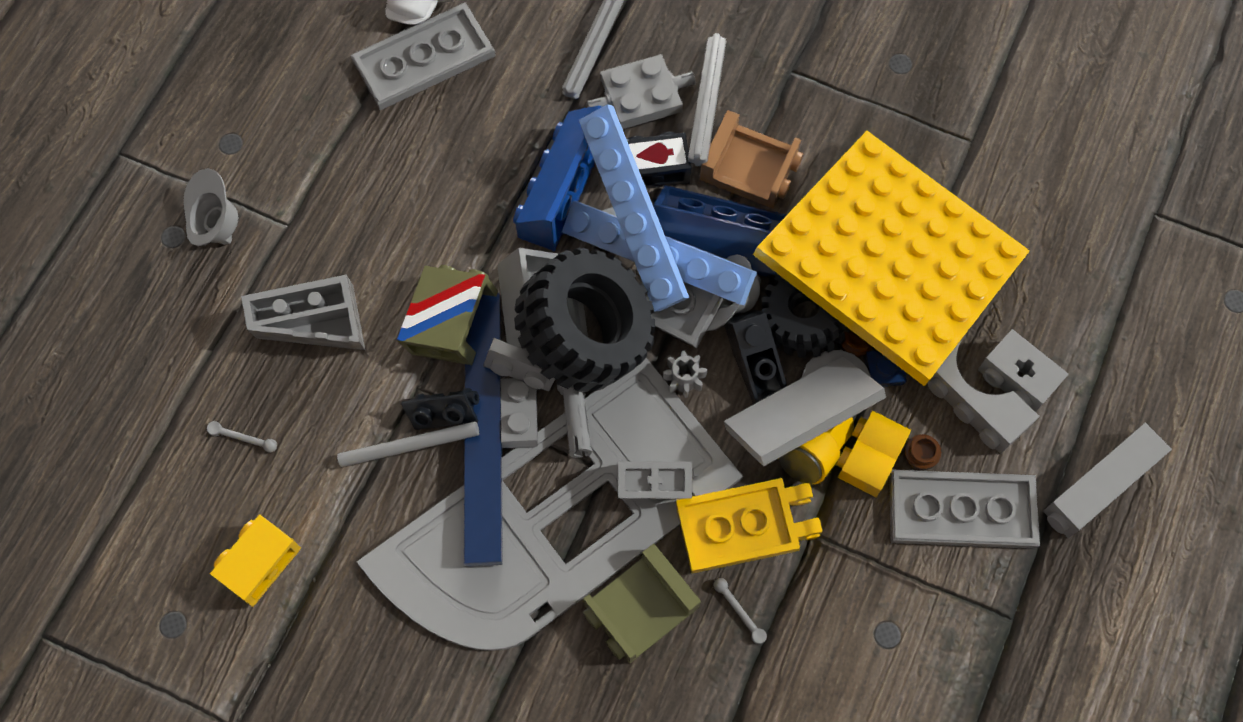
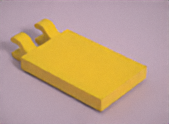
(744, 524)

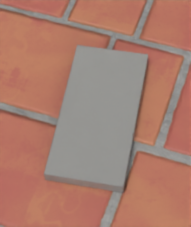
(423, 56)
(804, 410)
(963, 509)

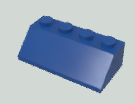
(559, 182)

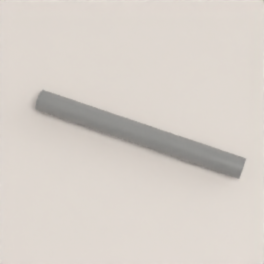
(408, 444)

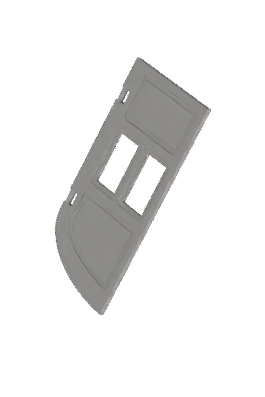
(492, 604)

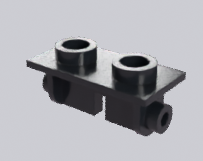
(442, 410)

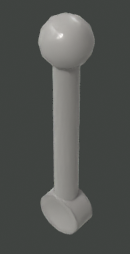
(215, 429)
(758, 635)

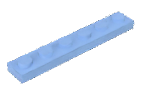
(633, 208)
(694, 265)

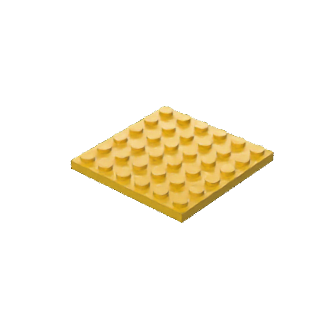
(892, 256)

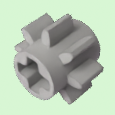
(686, 383)

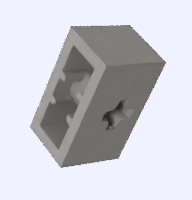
(1016, 355)

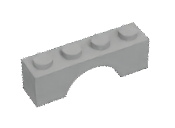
(996, 417)

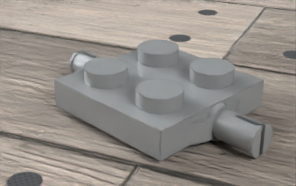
(642, 91)

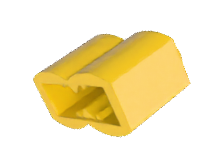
(873, 453)

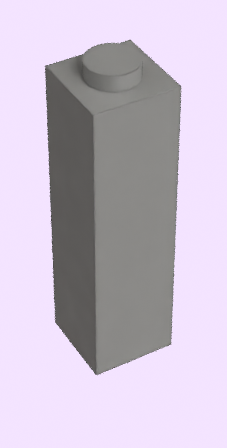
(1106, 481)

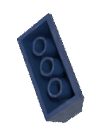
(716, 224)

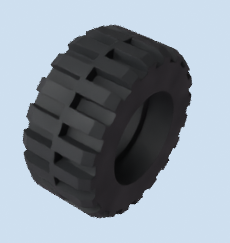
(556, 341)

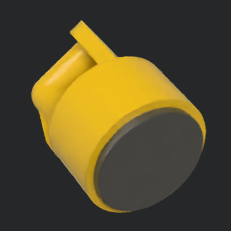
(817, 457)

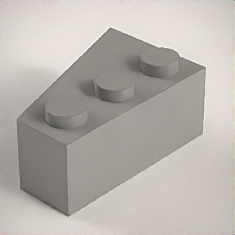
(307, 313)

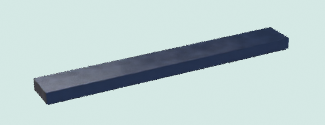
(484, 452)

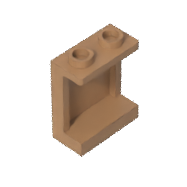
(750, 162)

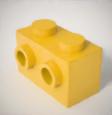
(255, 559)

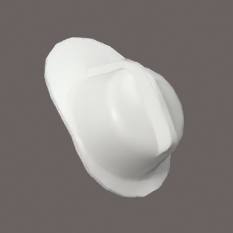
(411, 11)

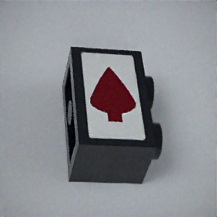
(662, 159)

